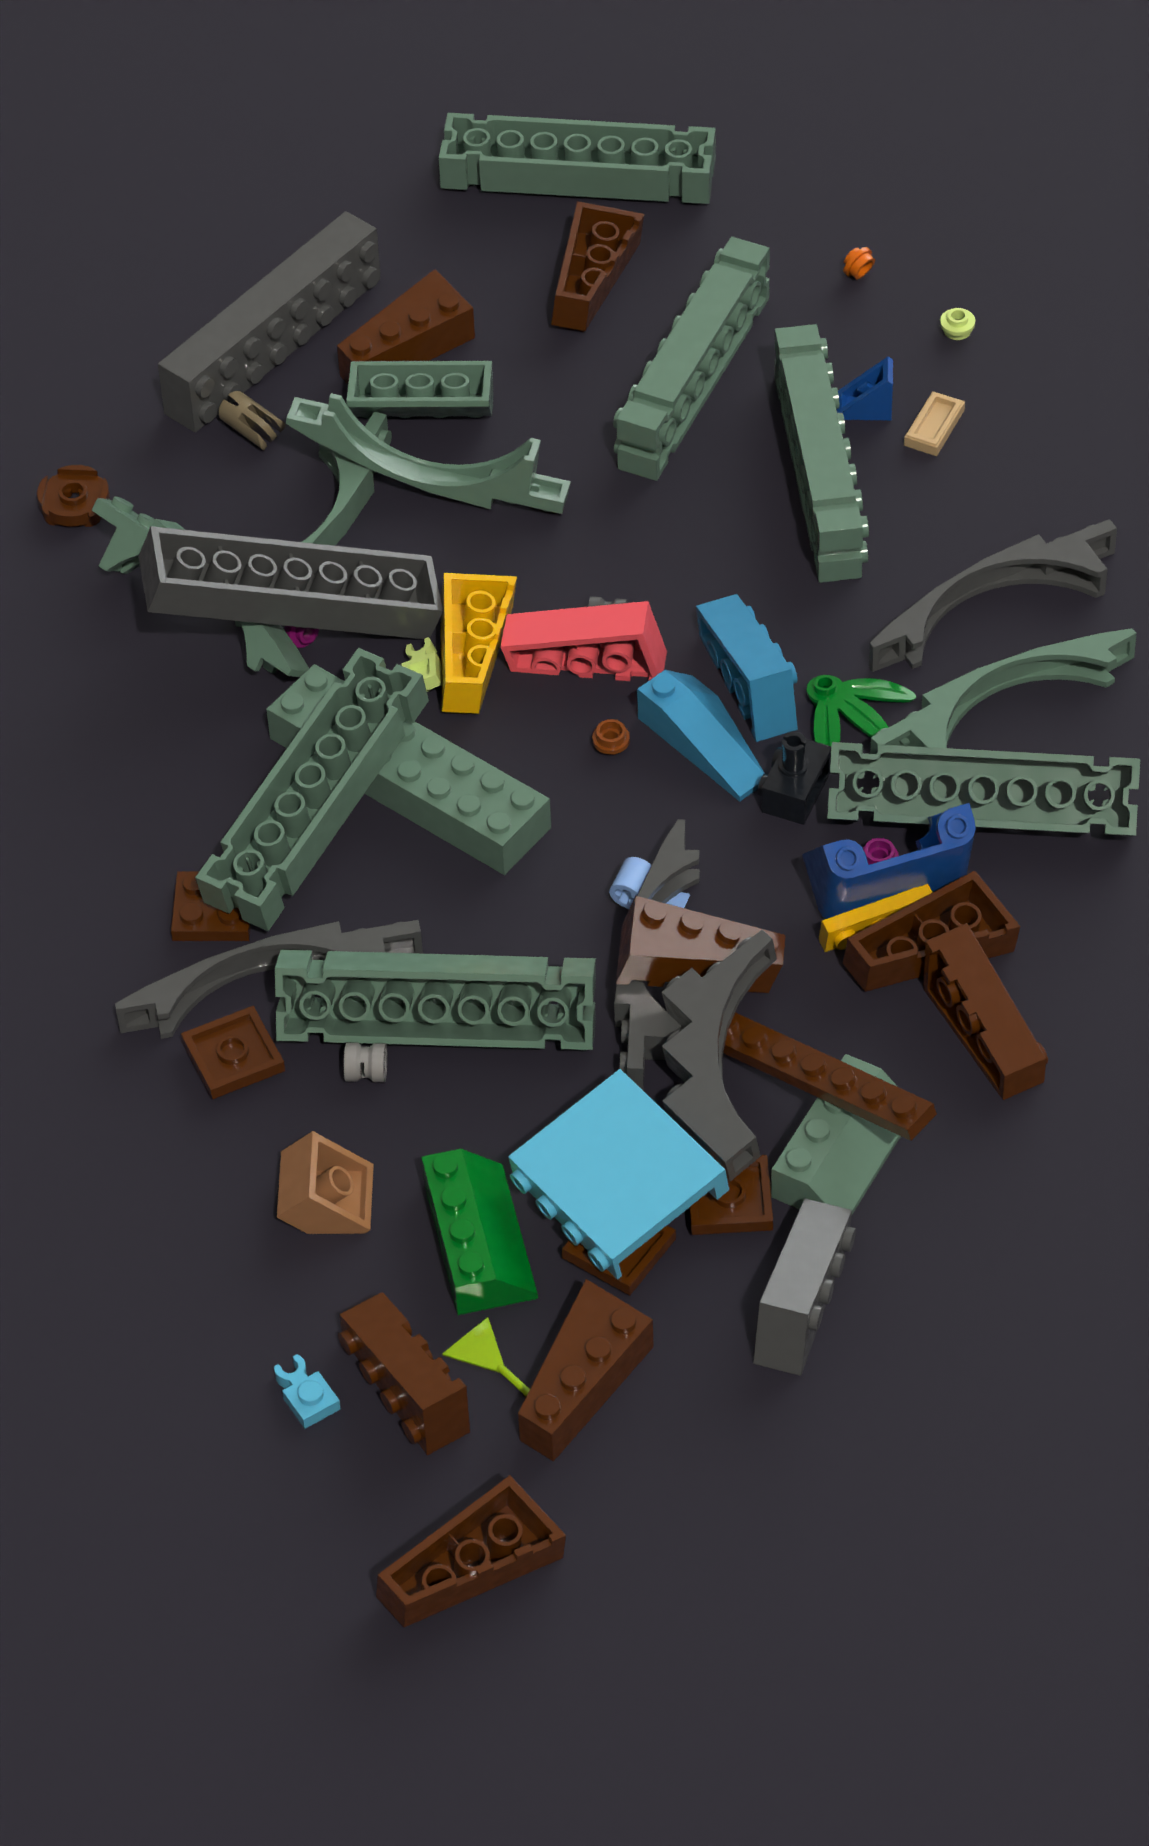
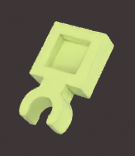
(426, 663)

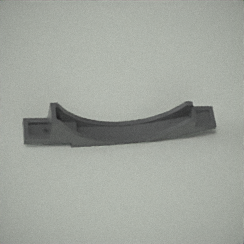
(1064, 562)
(173, 997)
(641, 1018)

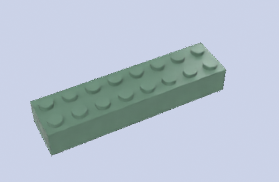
(435, 783)

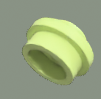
(957, 323)

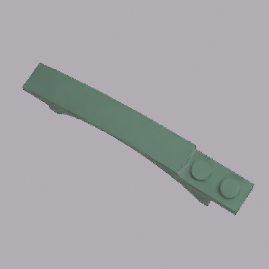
(505, 478)
(355, 488)
(264, 642)
(1080, 659)

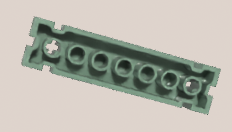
(577, 158)
(692, 358)
(820, 453)
(1000, 786)
(312, 789)
(435, 999)

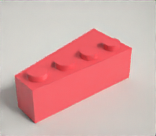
(586, 641)

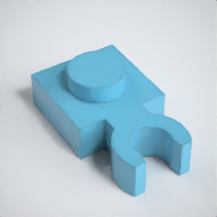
(306, 1396)

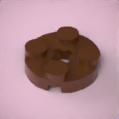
(66, 511)

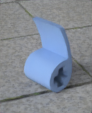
(630, 880)

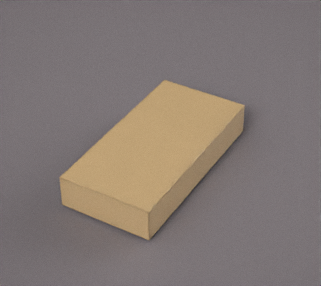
(934, 423)

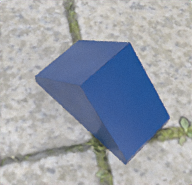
(869, 394)

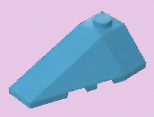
(700, 729)

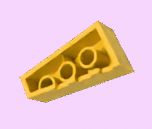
(471, 635)

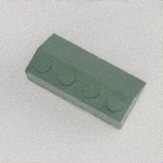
(421, 388)
(832, 1154)

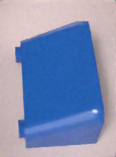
(846, 880)

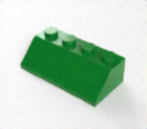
(477, 1231)

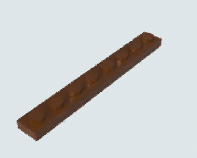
(828, 1078)

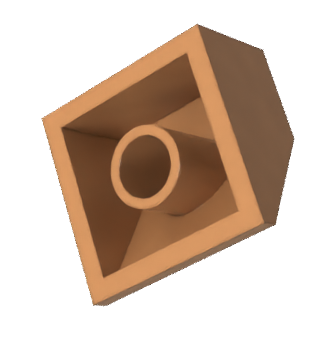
(324, 1188)

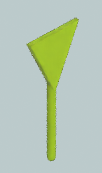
(481, 1350)

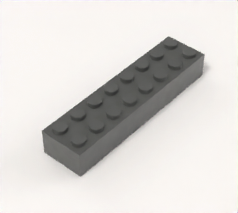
(270, 321)
(289, 583)

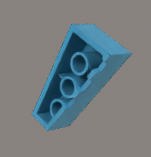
(750, 665)

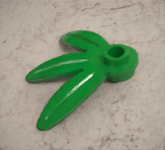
(833, 695)

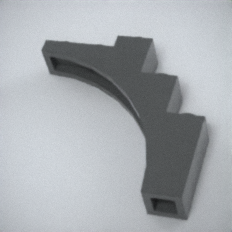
(695, 1053)

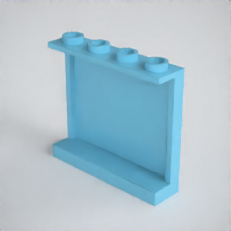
(615, 1171)

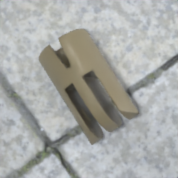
(250, 419)

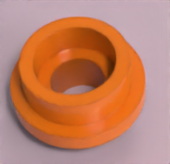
(858, 262)

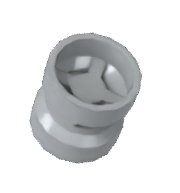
(365, 1062)

